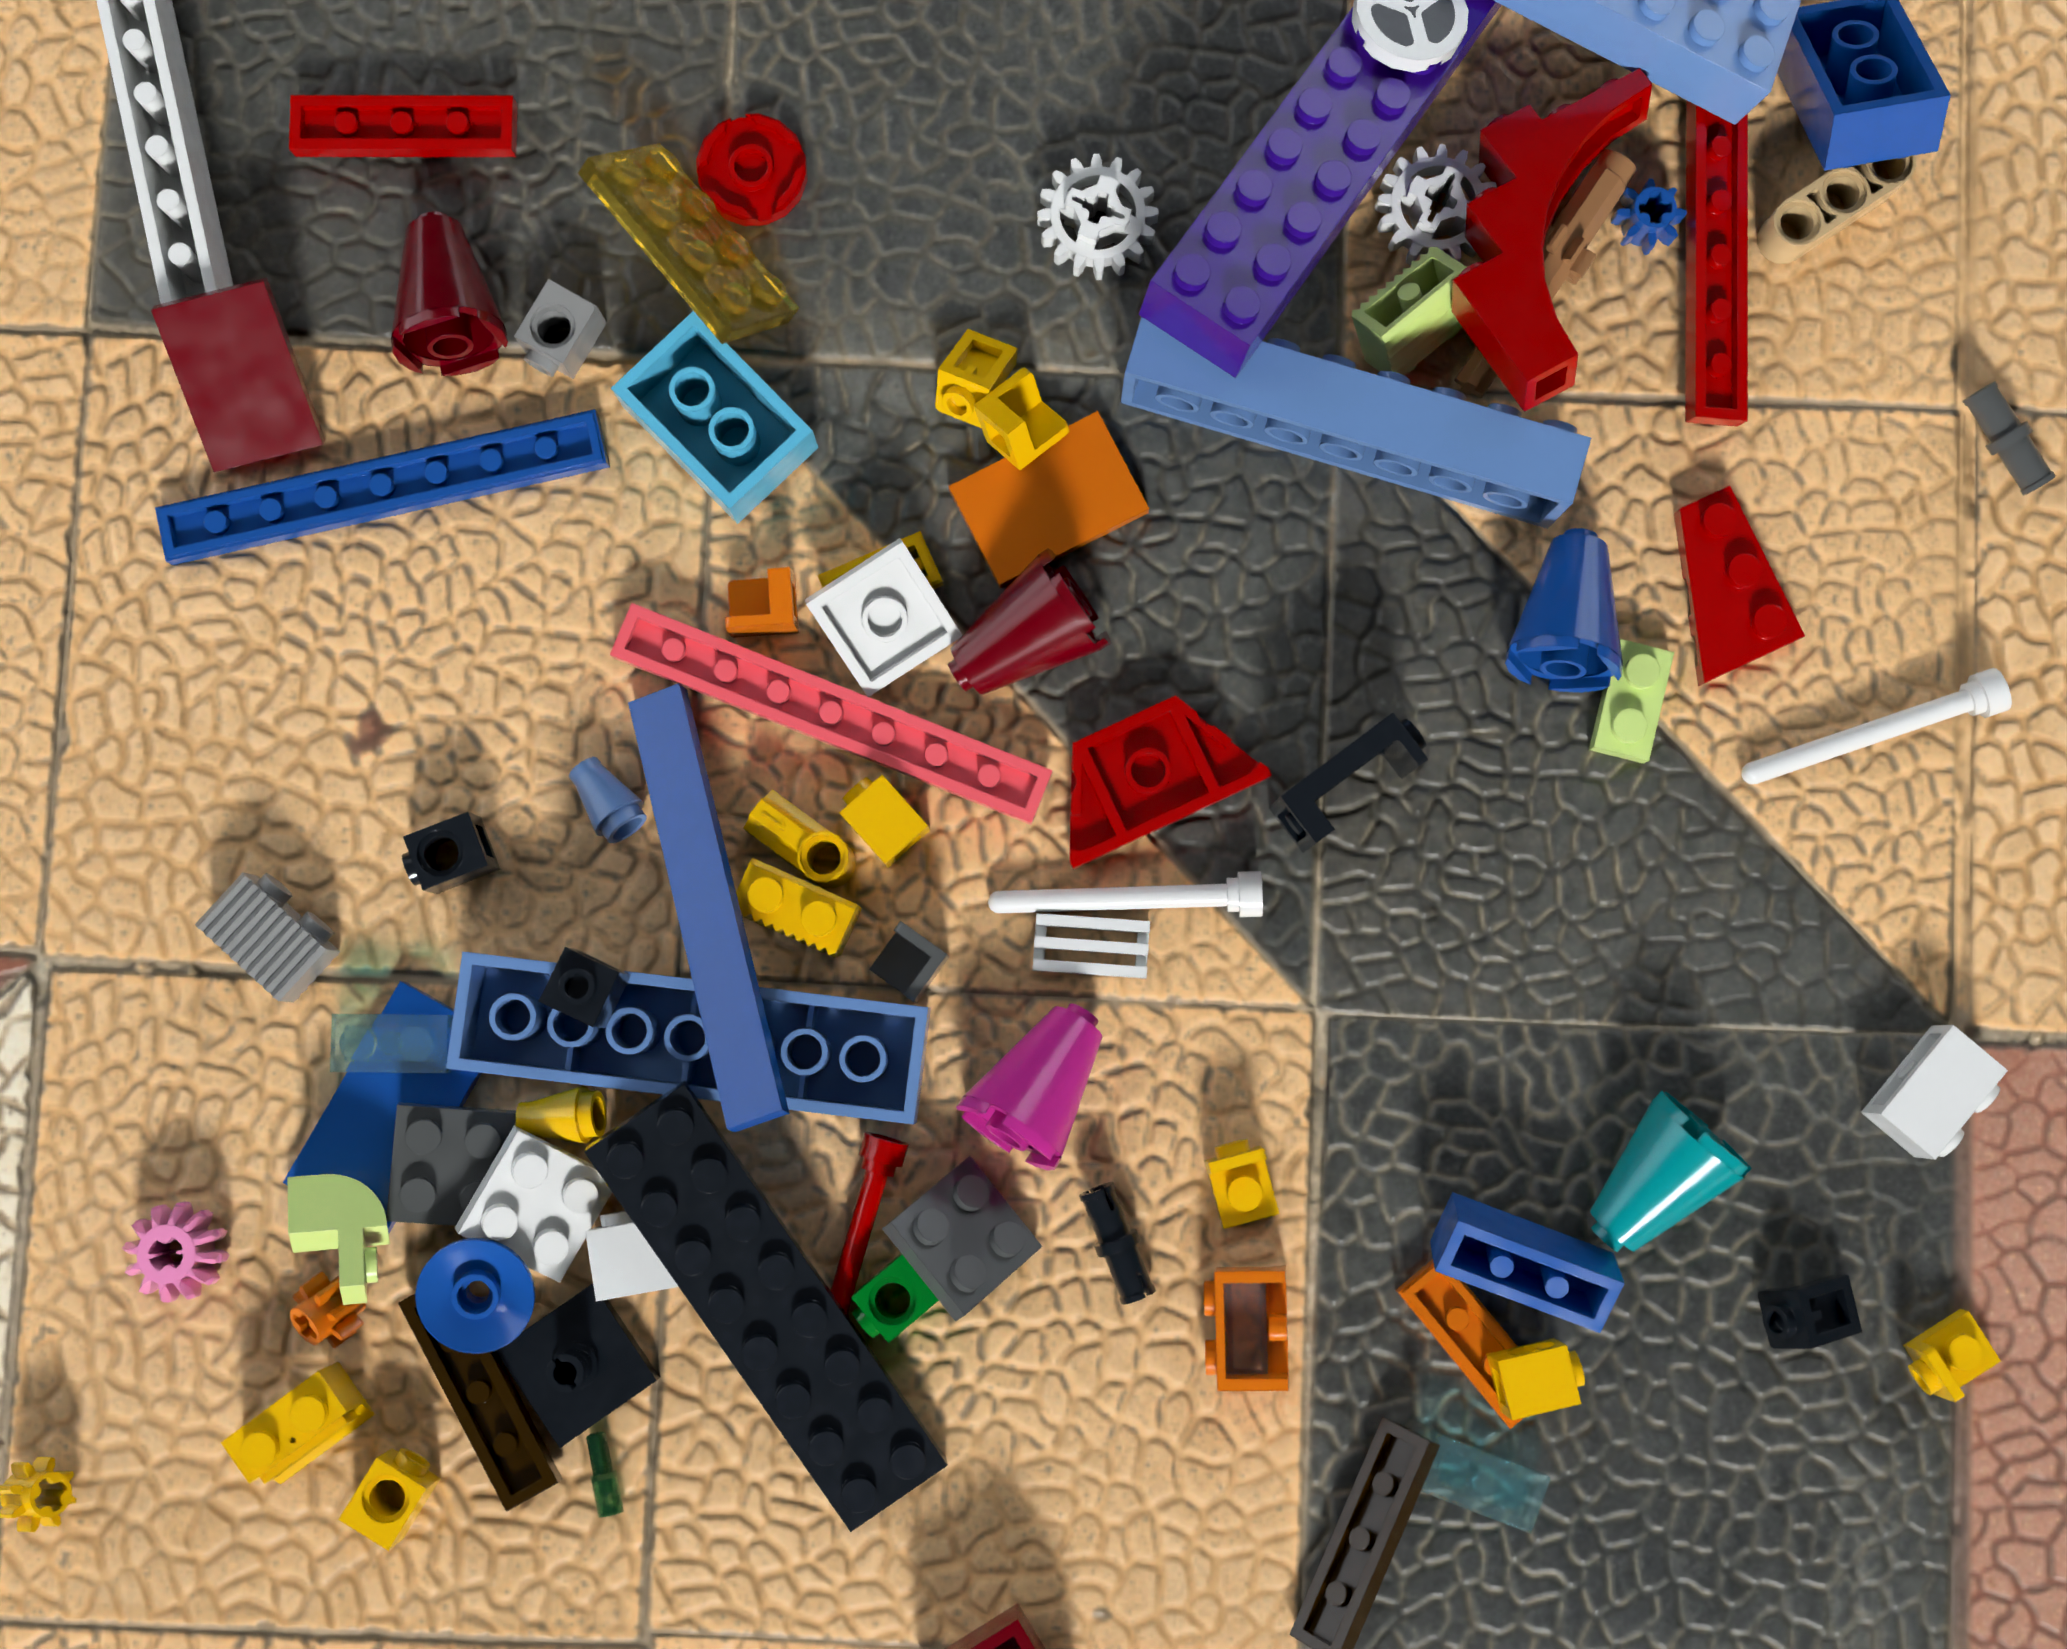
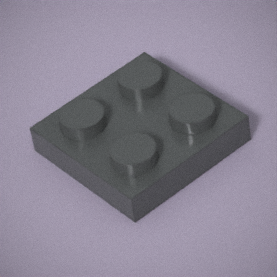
(441, 1159)
(962, 1238)

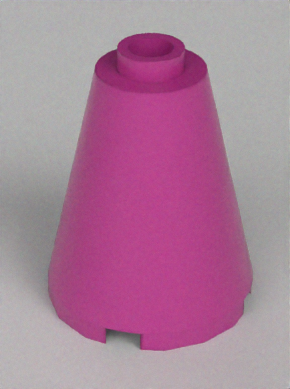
(1037, 1087)

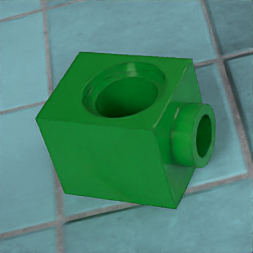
(879, 1321)

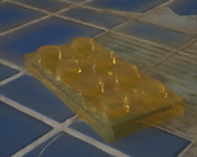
(689, 241)

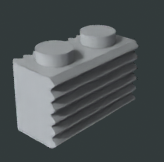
(269, 936)

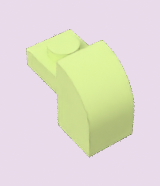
(339, 1215)

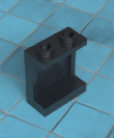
(1296, 808)

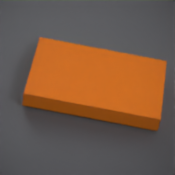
(1054, 502)

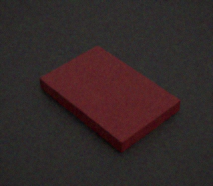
(239, 374)

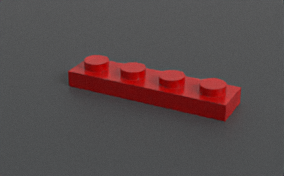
(403, 126)

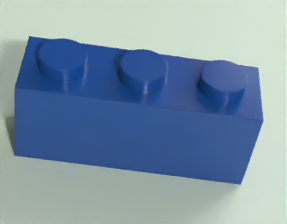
(1526, 1262)

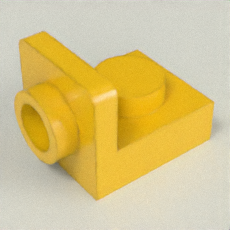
(971, 373)
(1241, 1183)
(1950, 1356)

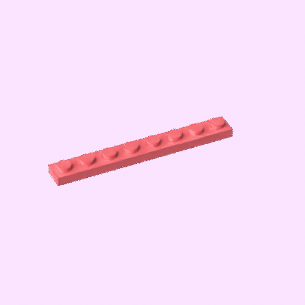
(831, 713)

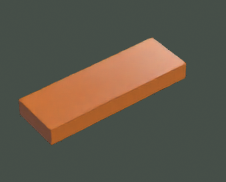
(1459, 1326)

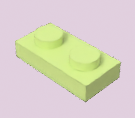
(1632, 704)

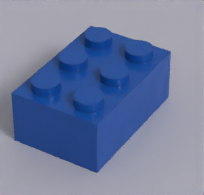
(1862, 83)

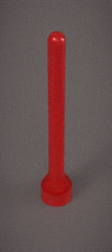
(880, 1159)

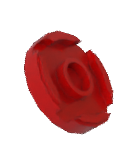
(752, 169)

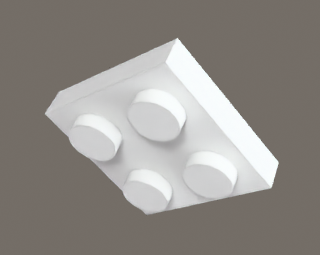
(883, 617)
(536, 1203)

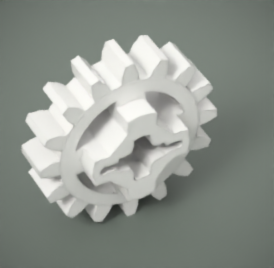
(1414, 195)
(1079, 206)

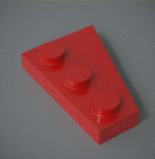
(1731, 587)

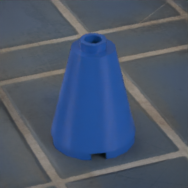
(1570, 619)

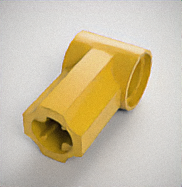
(798, 839)

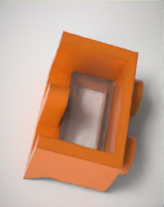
(1249, 1328)

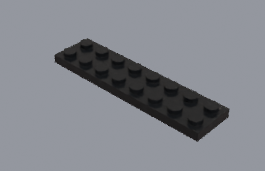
(766, 1305)

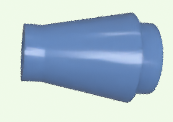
(608, 802)

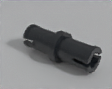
(1117, 1243)

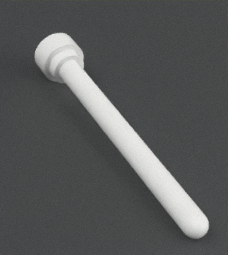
(1983, 694)
(1238, 894)

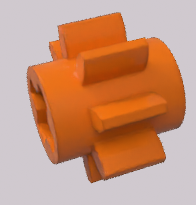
(322, 1312)

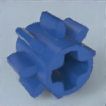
(1659, 206)

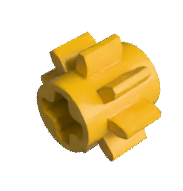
(36, 1494)

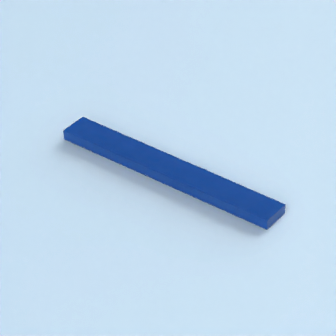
(382, 487)
(708, 910)

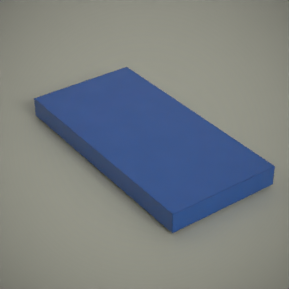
(359, 1122)

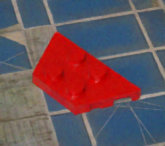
(1149, 776)

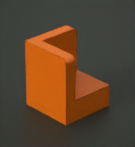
(763, 605)

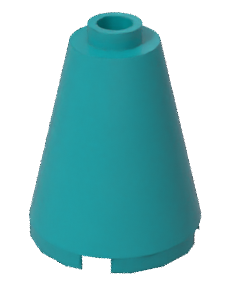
(1663, 1175)

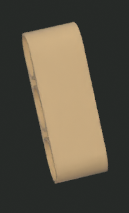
(1818, 219)

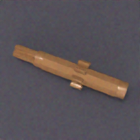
(1566, 245)

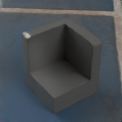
(909, 962)

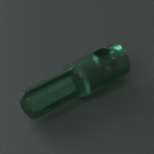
(604, 1478)

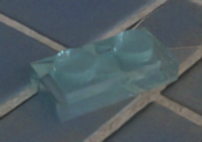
(390, 1043)
(1486, 1483)

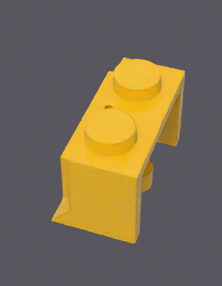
(298, 1426)

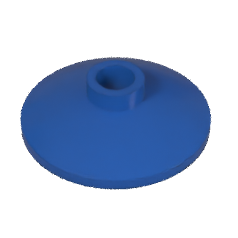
(470, 1321)

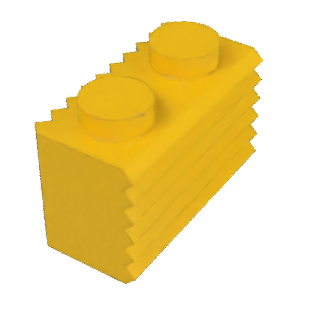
(796, 908)

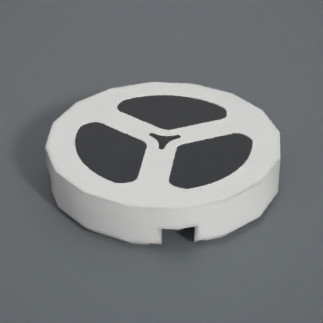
(1410, 32)

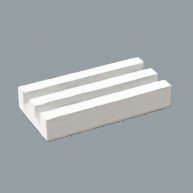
(1139, 949)

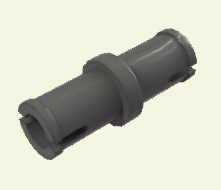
(2009, 438)

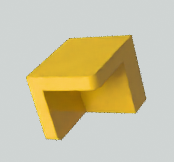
(1018, 420)

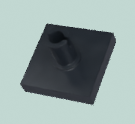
(577, 1365)

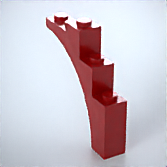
(1534, 164)

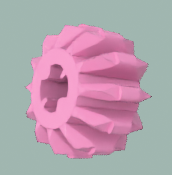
(154, 1251)

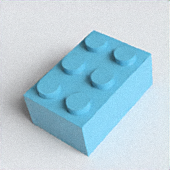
(715, 417)

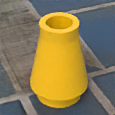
(566, 1116)

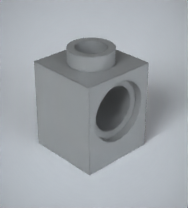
(553, 308)

